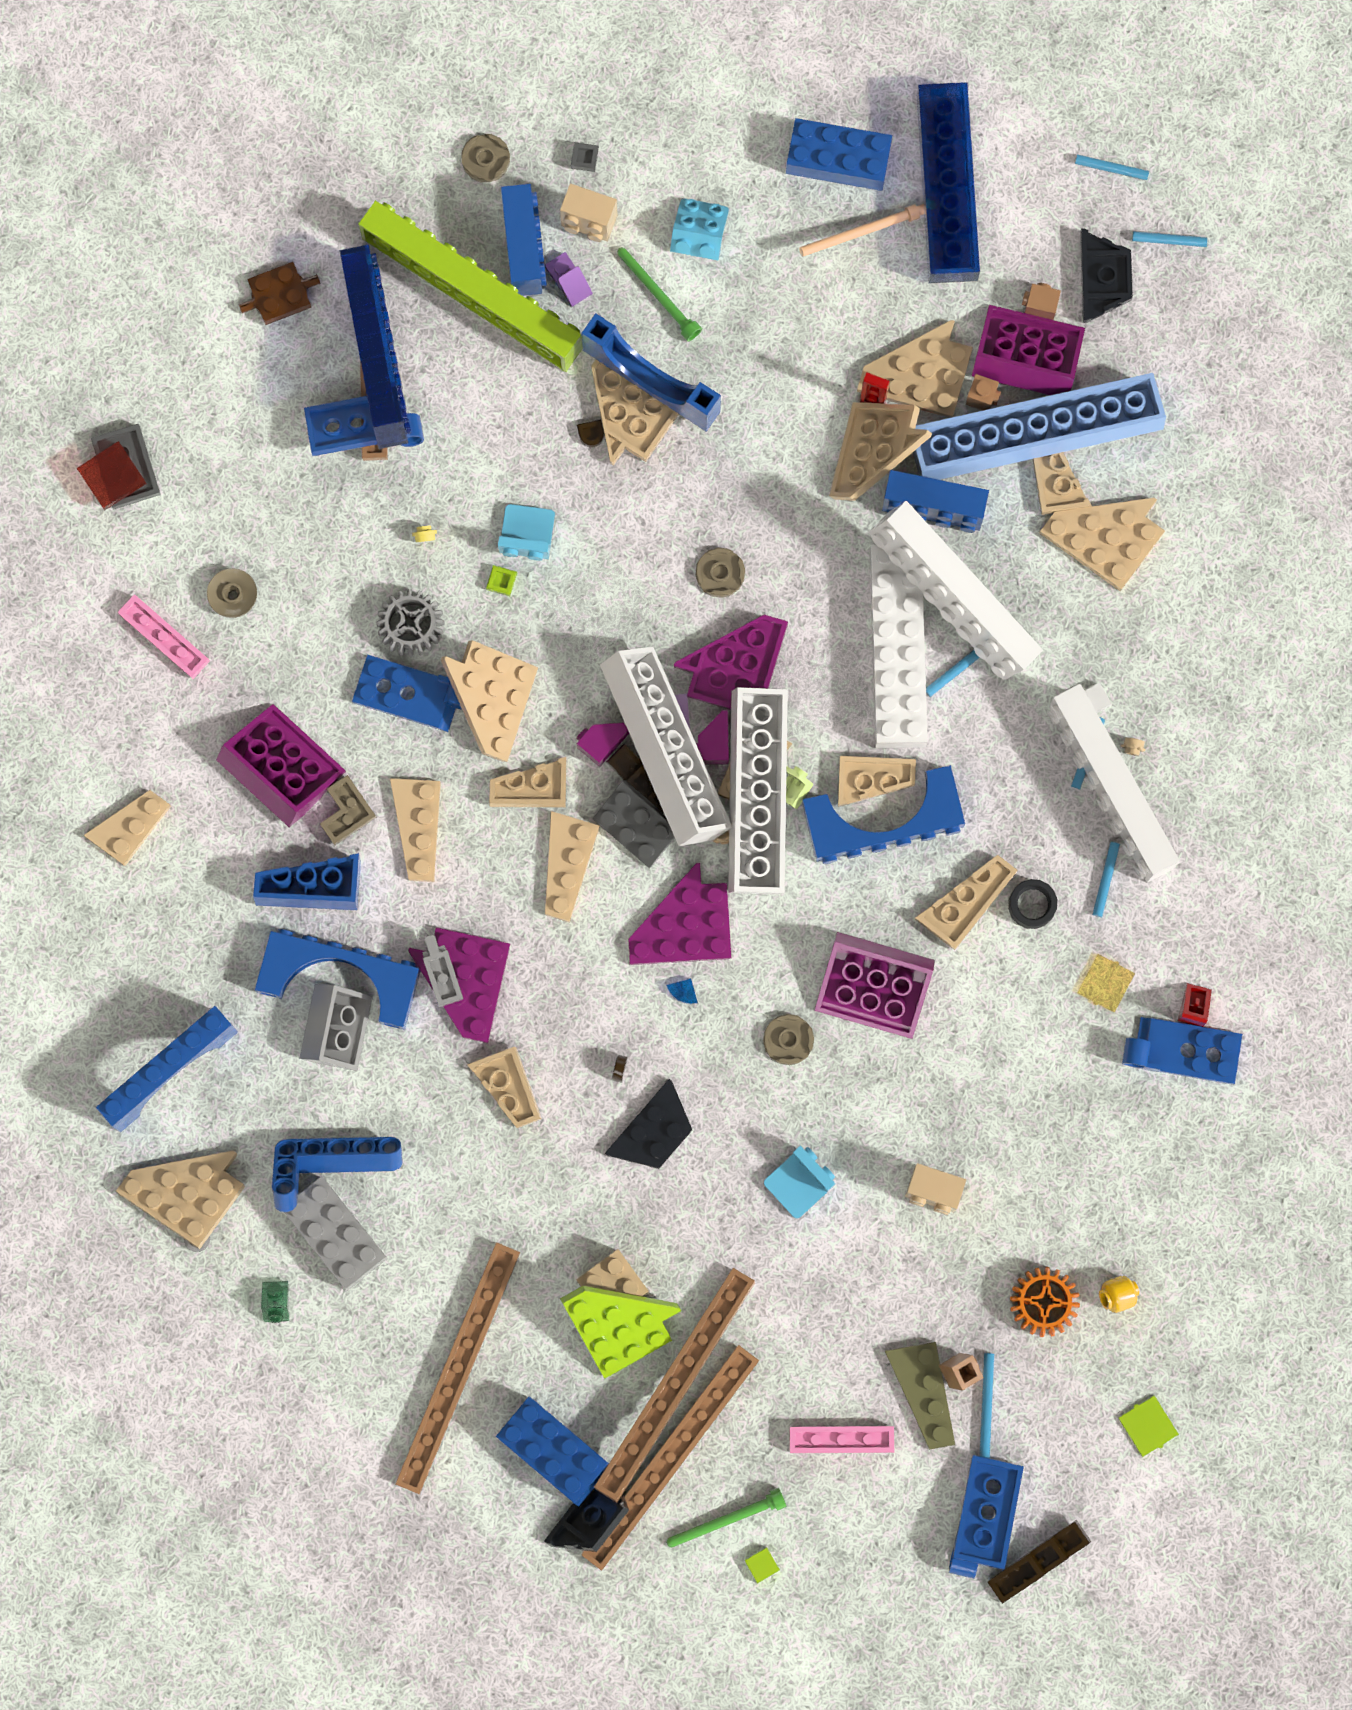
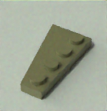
(924, 1390)

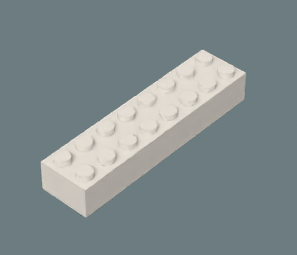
(955, 591)
(897, 656)
(665, 746)
(1113, 784)
(758, 791)

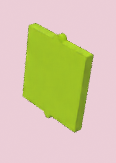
(1148, 1426)

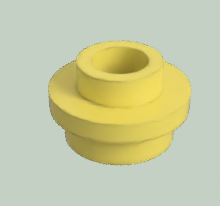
(424, 534)

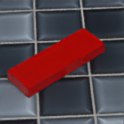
(874, 389)

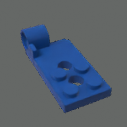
(347, 436)
(433, 698)
(1160, 1045)
(982, 1539)

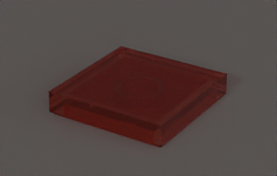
(111, 475)

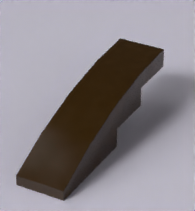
(632, 770)
(1039, 1561)

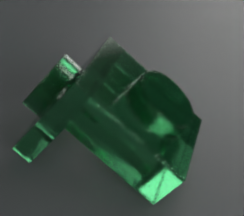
(275, 1301)

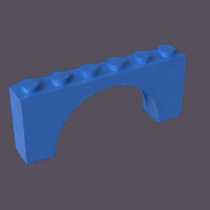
(693, 402)
(835, 837)
(290, 955)
(128, 1100)

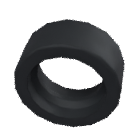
(1041, 886)

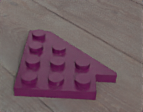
(735, 661)
(685, 925)
(479, 972)

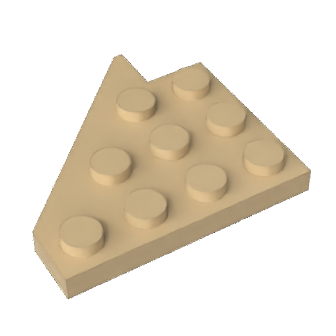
(925, 371)
(629, 415)
(873, 445)
(1106, 537)
(491, 694)
(185, 1194)

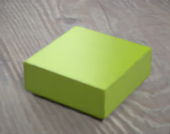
(501, 580)
(762, 1565)

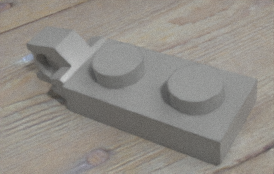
(441, 973)

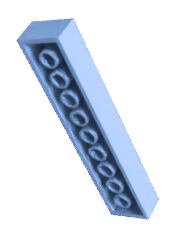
(1040, 427)

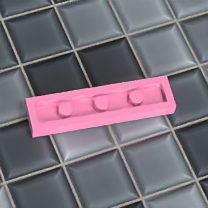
(163, 636)
(842, 1439)

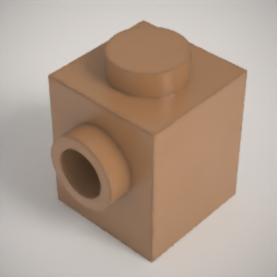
(1041, 300)
(983, 393)
(961, 1371)

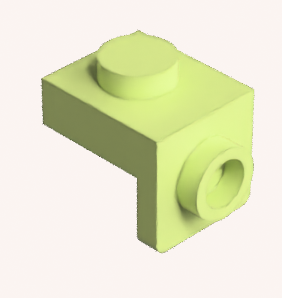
(796, 786)

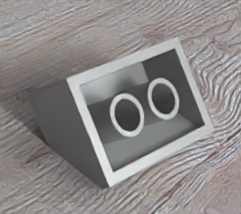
(335, 1027)

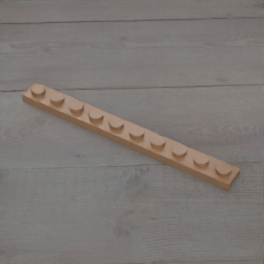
(457, 1368)
(674, 1385)
(676, 1450)

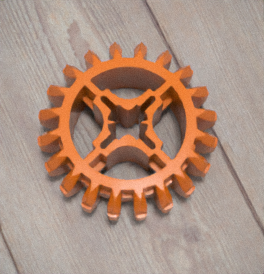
(1043, 1314)

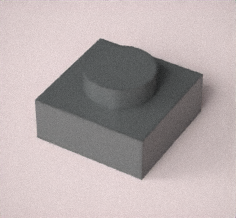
(584, 157)

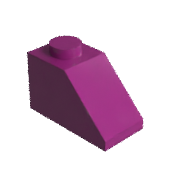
(601, 740)
(714, 741)

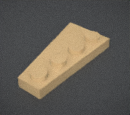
(417, 819)
(568, 859)
(961, 908)

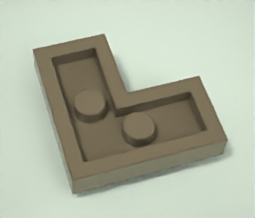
(353, 811)

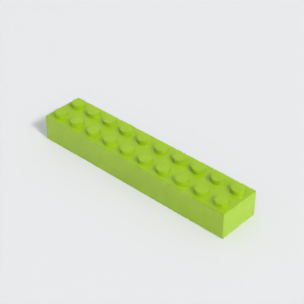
(470, 285)

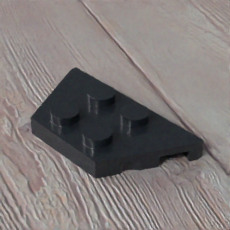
(1104, 275)
(654, 1131)
(588, 1524)

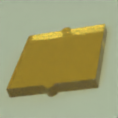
(1106, 983)

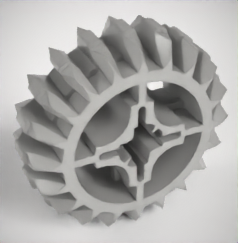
(401, 629)

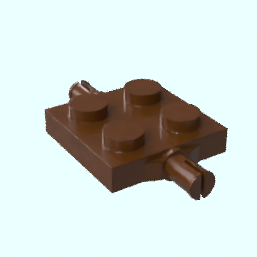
(279, 293)

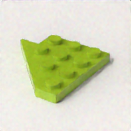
(618, 1325)

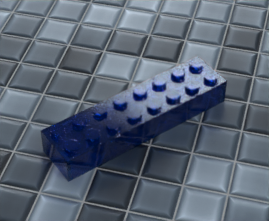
(948, 182)
(375, 346)

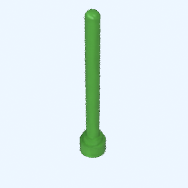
(689, 328)
(773, 1500)

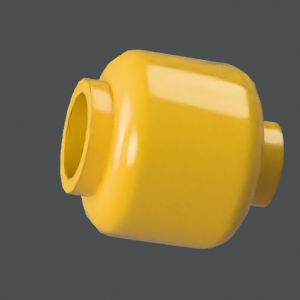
(1118, 1294)

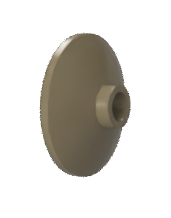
(223, 584)

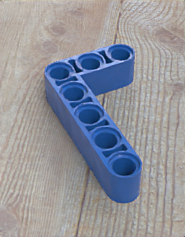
(328, 1156)

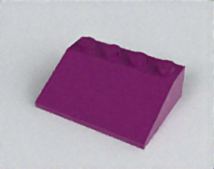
(1028, 351)
(280, 765)
(875, 985)

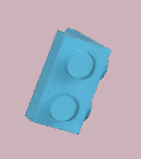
(699, 229)
(526, 532)
(800, 1182)

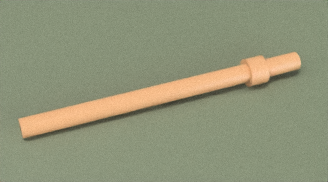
(910, 213)

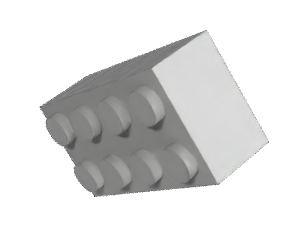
(335, 1234)

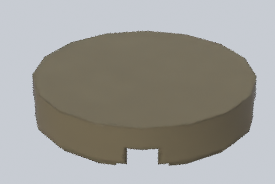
(487, 167)
(718, 579)
(788, 1047)

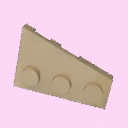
(1057, 485)
(872, 776)
(531, 788)
(129, 827)
(508, 1084)

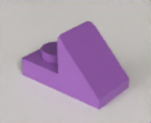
(569, 279)

